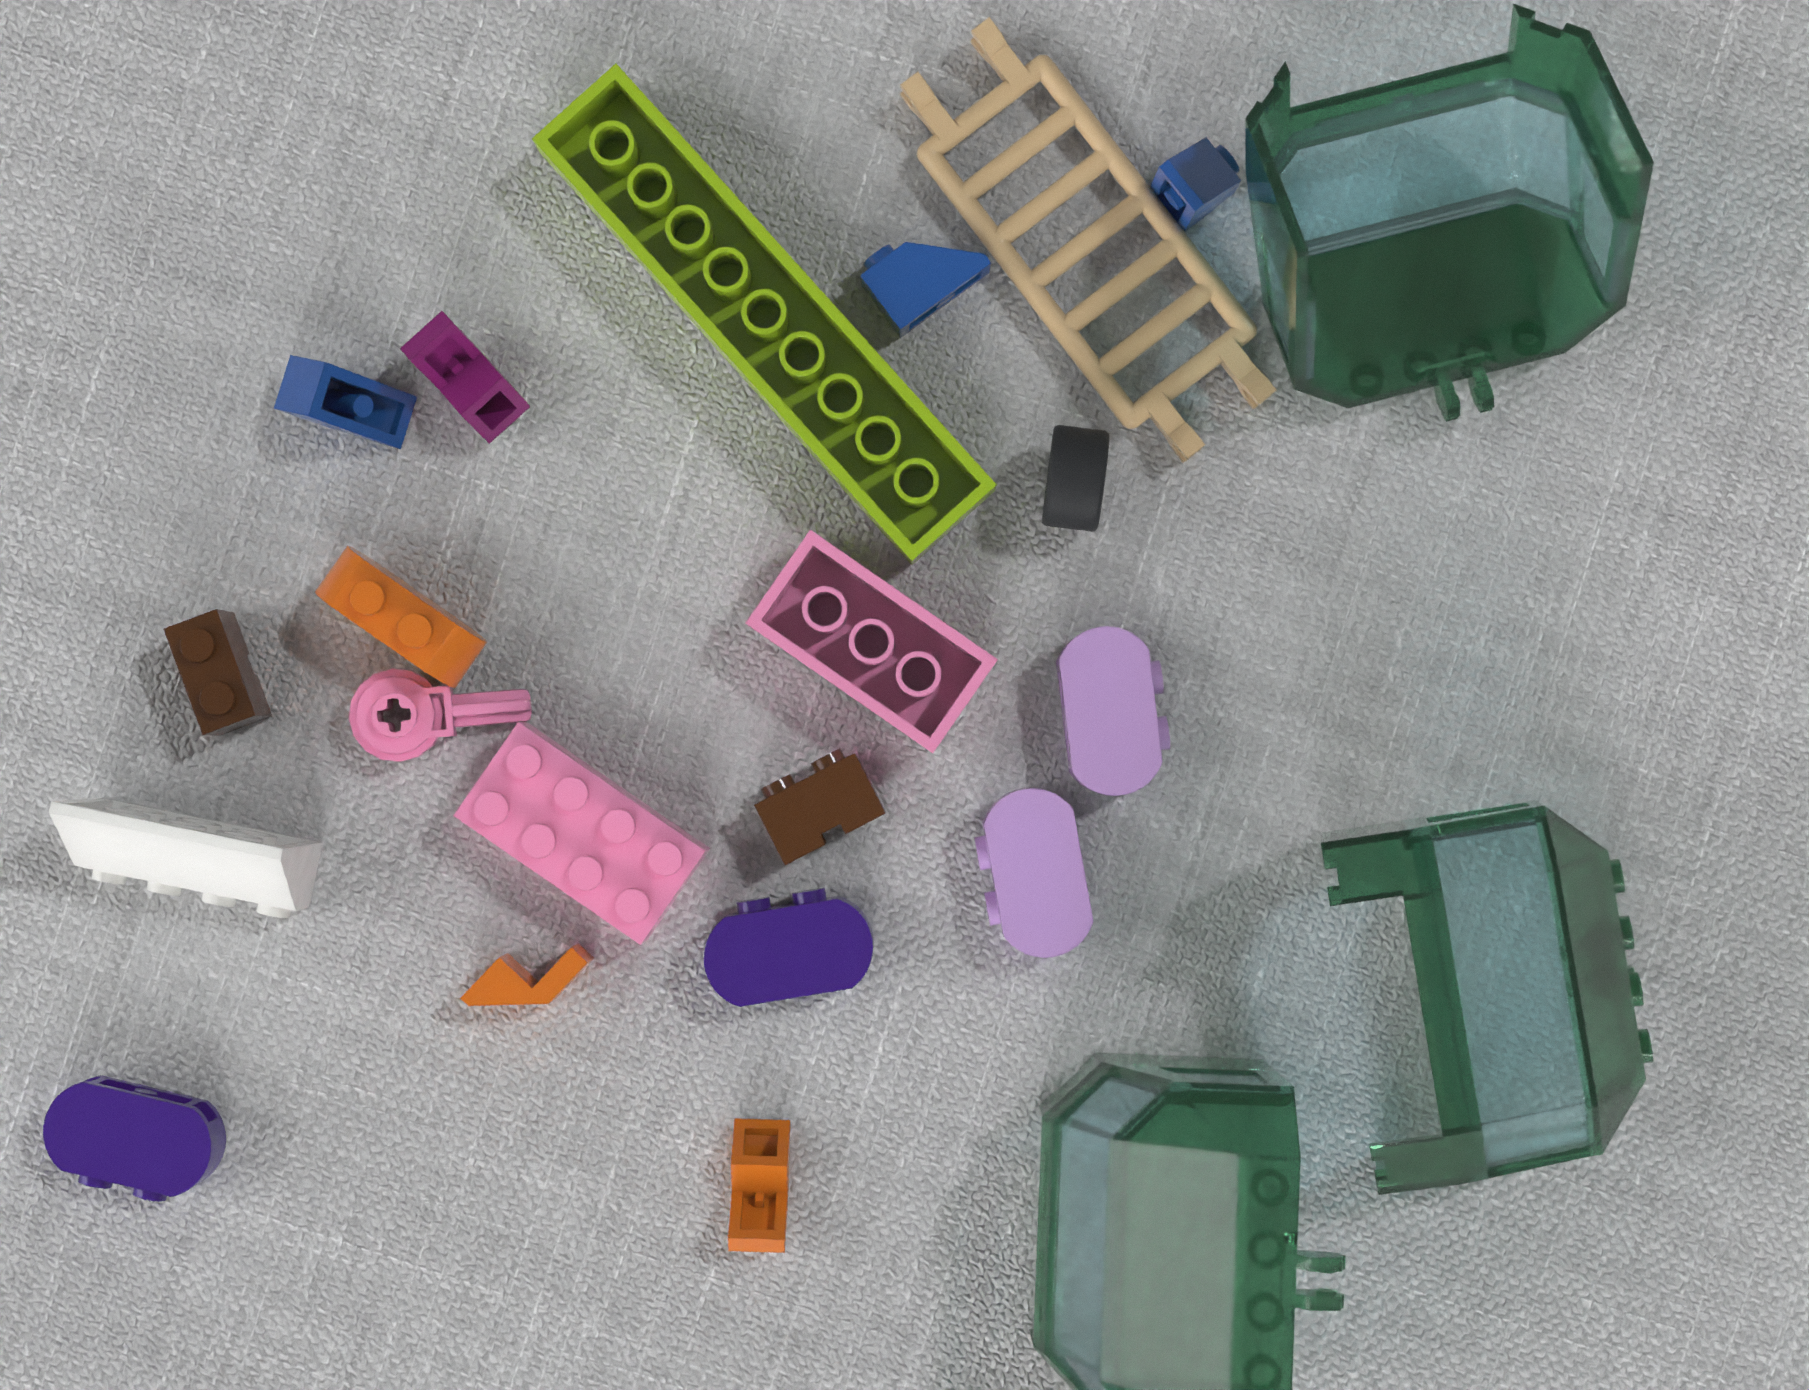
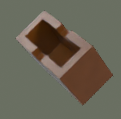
(217, 672)
(804, 810)

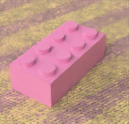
(871, 641)
(581, 832)

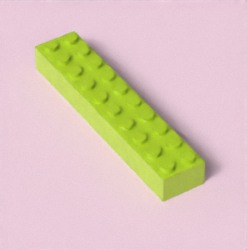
(764, 314)

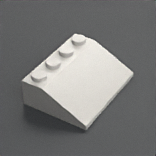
(188, 853)

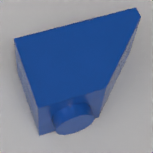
(1196, 182)
(919, 280)
(345, 401)

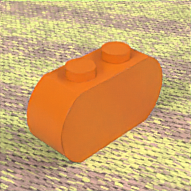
(400, 617)

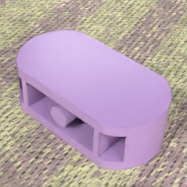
(1111, 711)
(1035, 872)

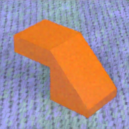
(512, 984)
(759, 1185)

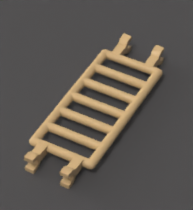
(1141, 200)

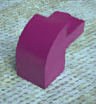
(465, 377)

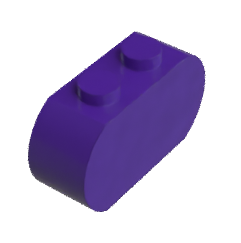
(788, 948)
(134, 1137)

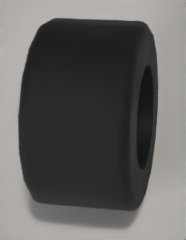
(1075, 478)

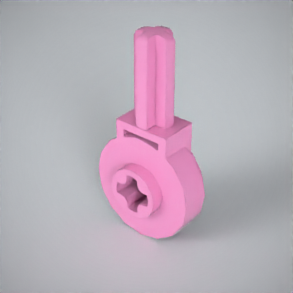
(433, 713)

